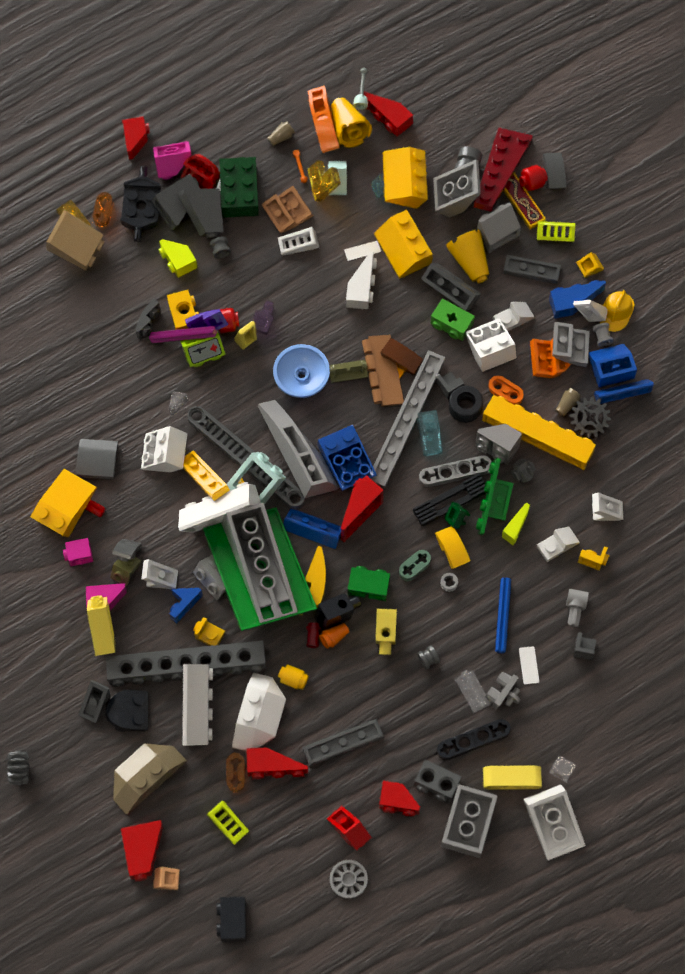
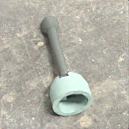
(361, 100)

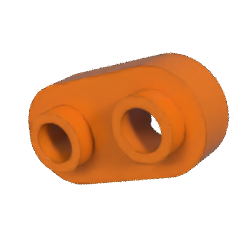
(507, 389)

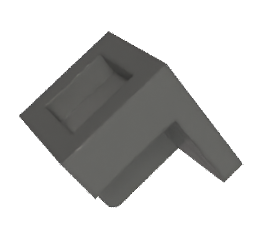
(448, 383)
(584, 647)

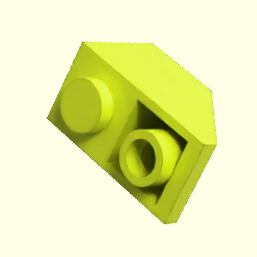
(179, 257)

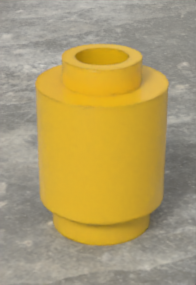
(293, 677)

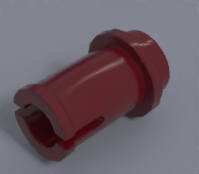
(313, 635)

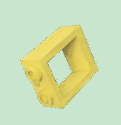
(101, 625)

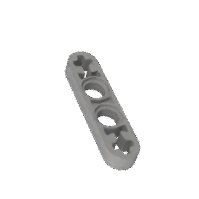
(454, 468)

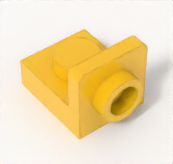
(592, 560)
(208, 632)

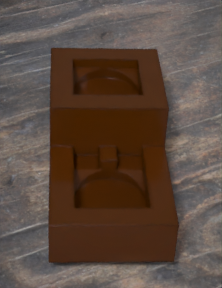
(402, 356)

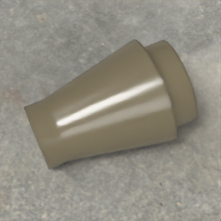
(281, 133)
(568, 401)

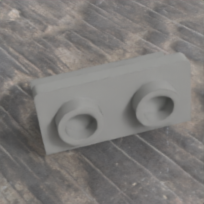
(208, 575)

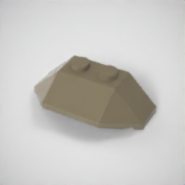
(144, 774)

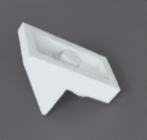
(515, 316)
(606, 508)
(558, 543)
(159, 575)

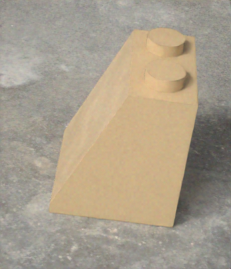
(74, 241)

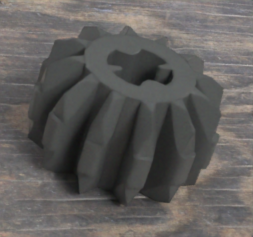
(18, 768)

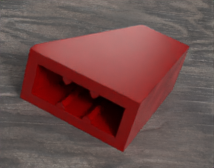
(141, 848)

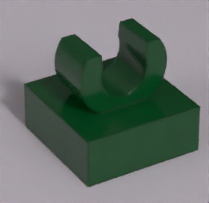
(456, 515)

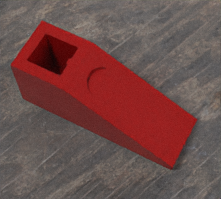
(390, 113)
(267, 762)

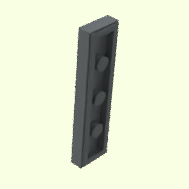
(343, 742)

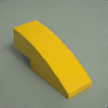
(317, 576)

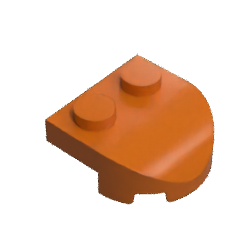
(543, 362)

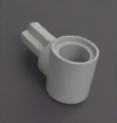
(576, 603)

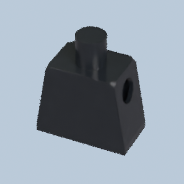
(336, 611)

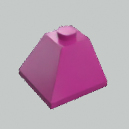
(170, 159)

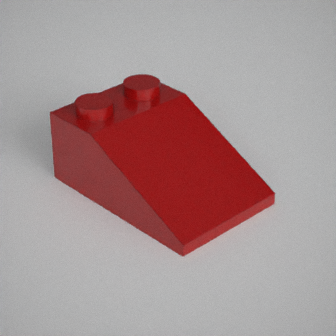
(364, 501)

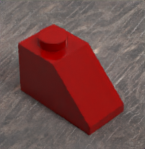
(135, 135)
(349, 828)

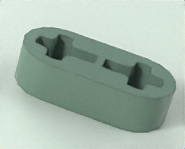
(411, 562)

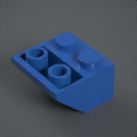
(612, 365)

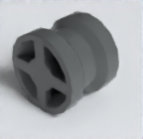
(220, 247)
(428, 657)

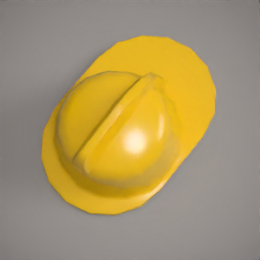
(620, 309)

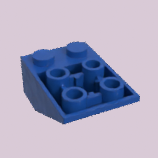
(346, 457)

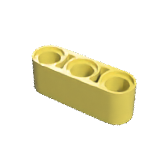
(512, 777)

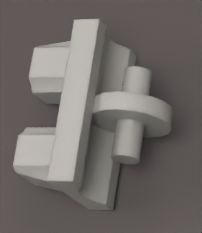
(497, 697)

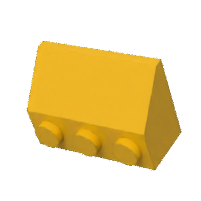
(405, 177)
(403, 244)

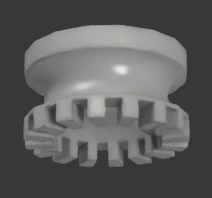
(443, 582)

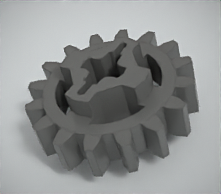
(582, 423)

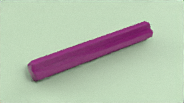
(183, 334)

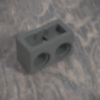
(439, 776)

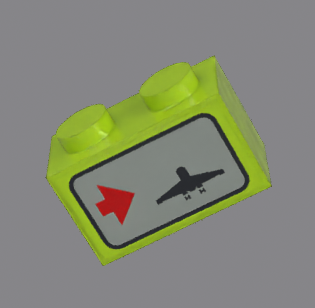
(202, 350)

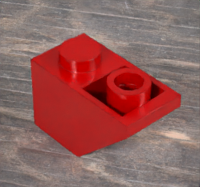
(397, 798)

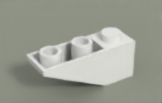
(360, 284)

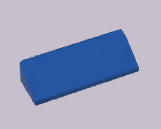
(624, 391)
(312, 528)

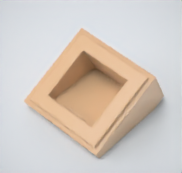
(166, 878)

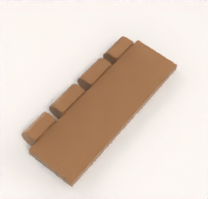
(385, 374)

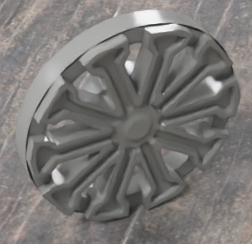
(348, 879)

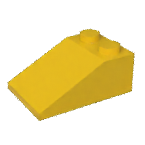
(64, 503)

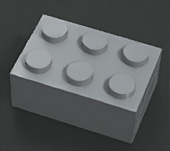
(469, 821)

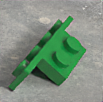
(496, 500)

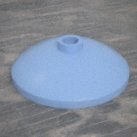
(301, 360)

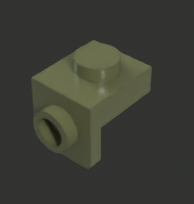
(123, 570)

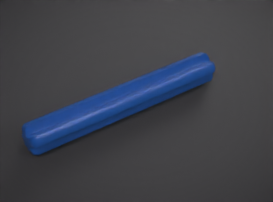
(503, 614)

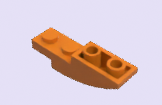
(323, 119)

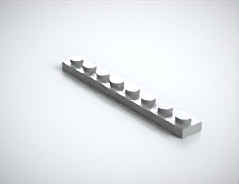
(407, 417)

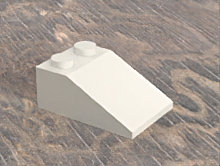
(554, 822)

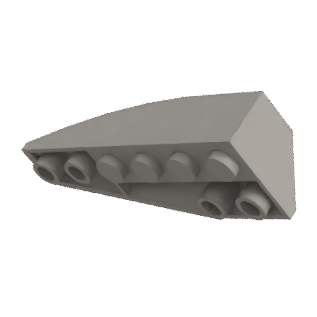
(300, 454)

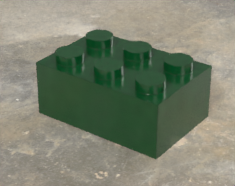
(239, 187)

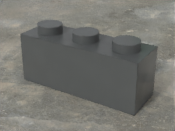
(451, 286)

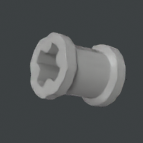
(603, 334)

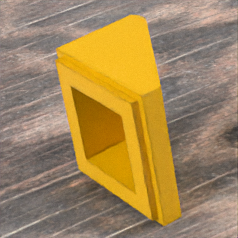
(590, 265)

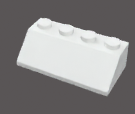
(210, 512)
(196, 704)

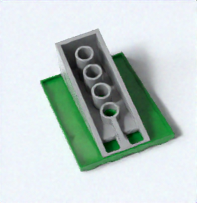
(259, 582)

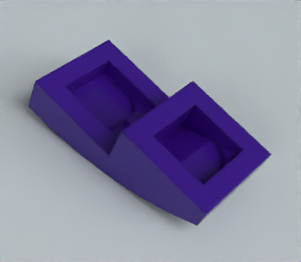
(208, 318)

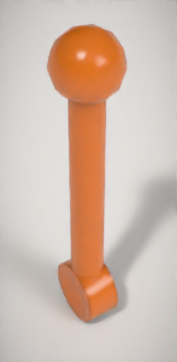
(296, 153)

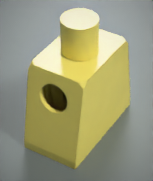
(385, 622)

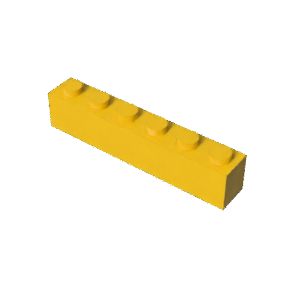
(539, 432)

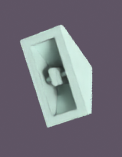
(342, 171)

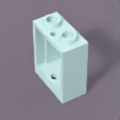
(272, 470)

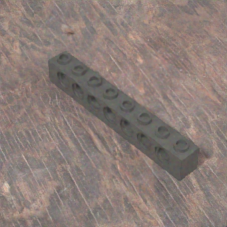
(176, 657)

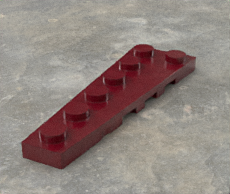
(503, 159)

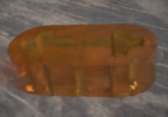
(98, 209)
(240, 772)

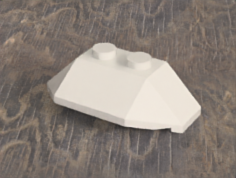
(259, 713)

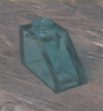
(429, 432)

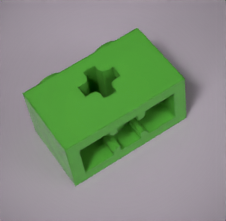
(452, 319)

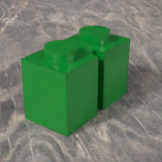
(369, 582)

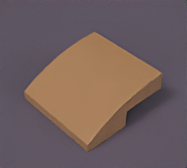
(287, 210)

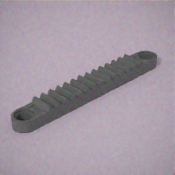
(239, 452)

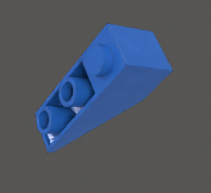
(563, 299)

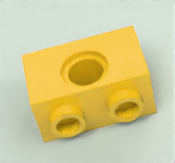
(179, 302)

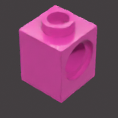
(78, 552)

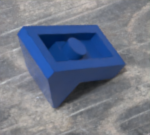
(188, 598)

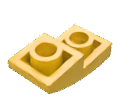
(453, 547)

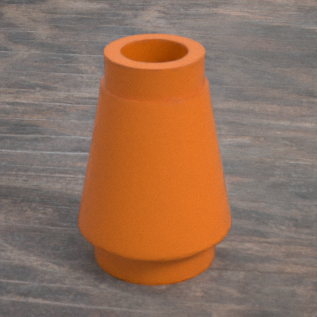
(333, 635)

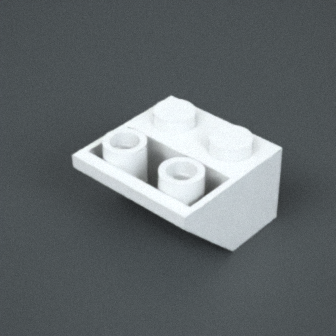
(491, 345)
(164, 450)

